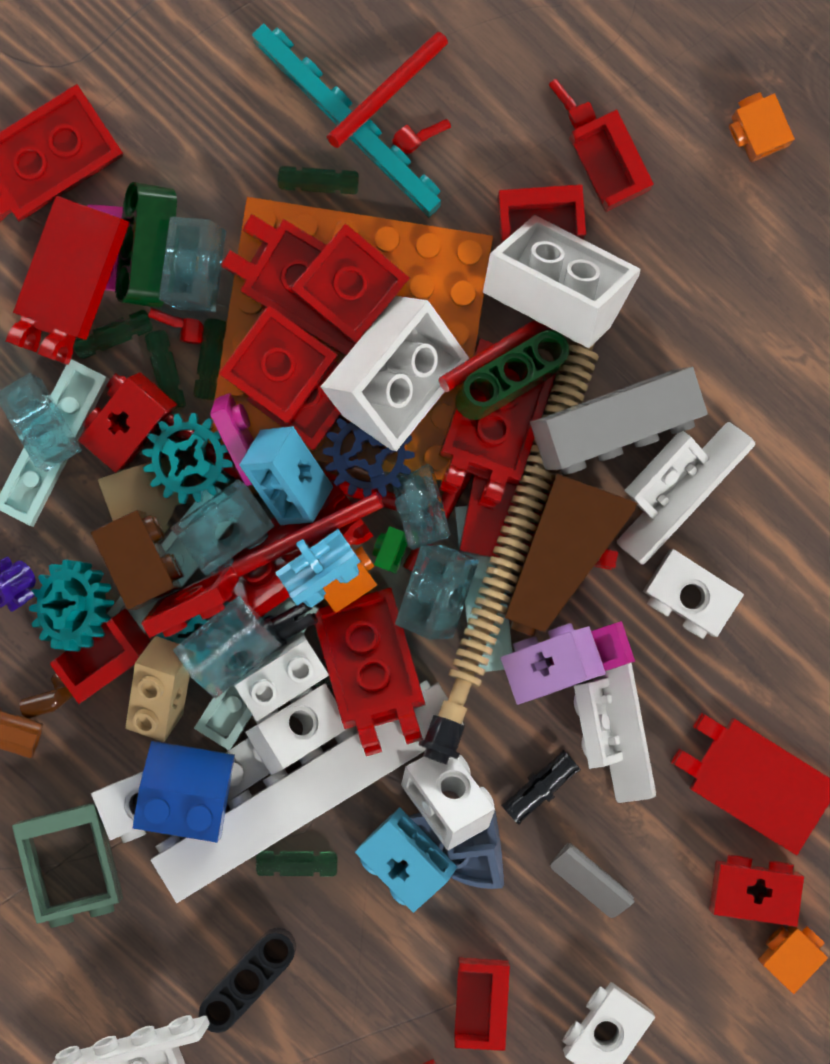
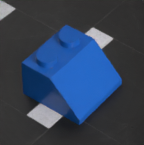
(184, 791)

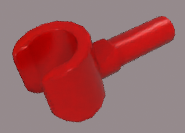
(579, 114)
(409, 141)
(191, 329)

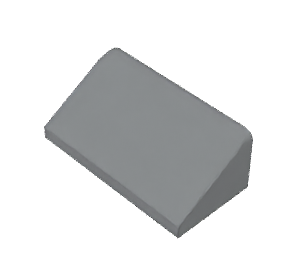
(591, 881)

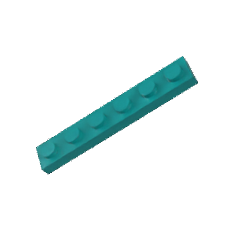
(336, 106)

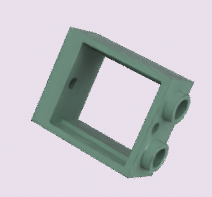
(63, 913)

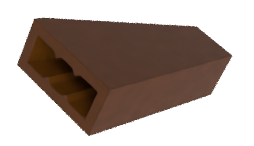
(567, 544)

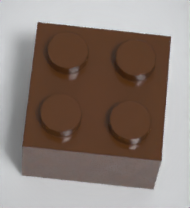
(137, 559)

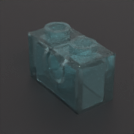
(192, 264)
(38, 422)
(198, 528)
(436, 592)
(226, 647)

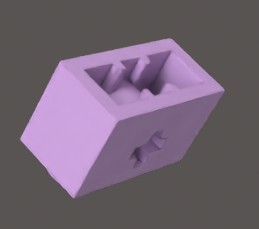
(573, 658)

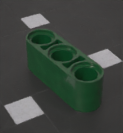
(144, 244)
(525, 362)

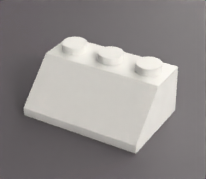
(559, 280)
(394, 371)

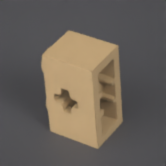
(157, 691)

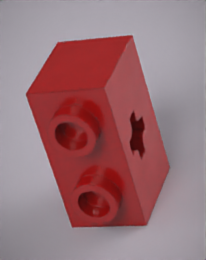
(146, 408)
(776, 906)

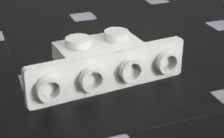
(677, 485)
(616, 732)
(142, 1046)

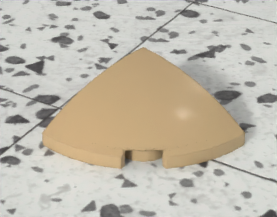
(132, 491)

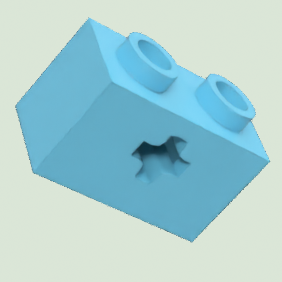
(286, 475)
(401, 840)

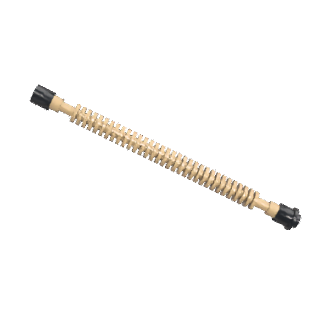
(447, 727)

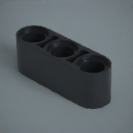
(262, 964)

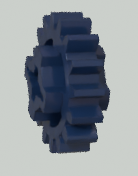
(342, 462)

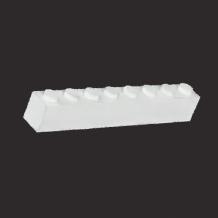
(290, 801)

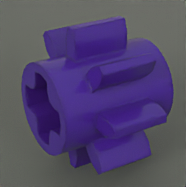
(15, 583)

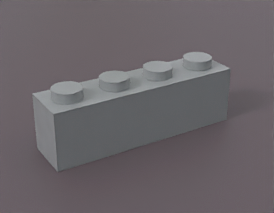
(618, 419)

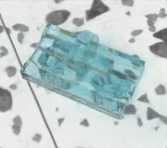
(421, 508)

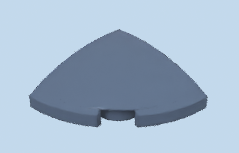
(477, 858)

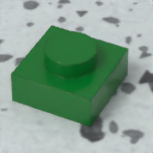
(390, 549)

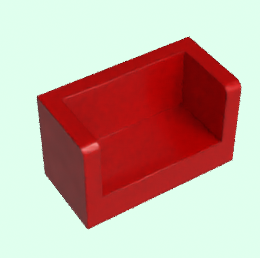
(611, 160)
(555, 204)
(111, 656)
(481, 1004)

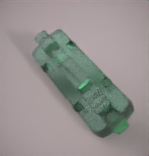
(318, 180)
(113, 334)
(210, 359)
(164, 366)
(296, 863)

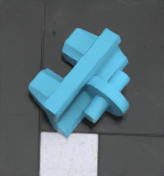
(318, 567)

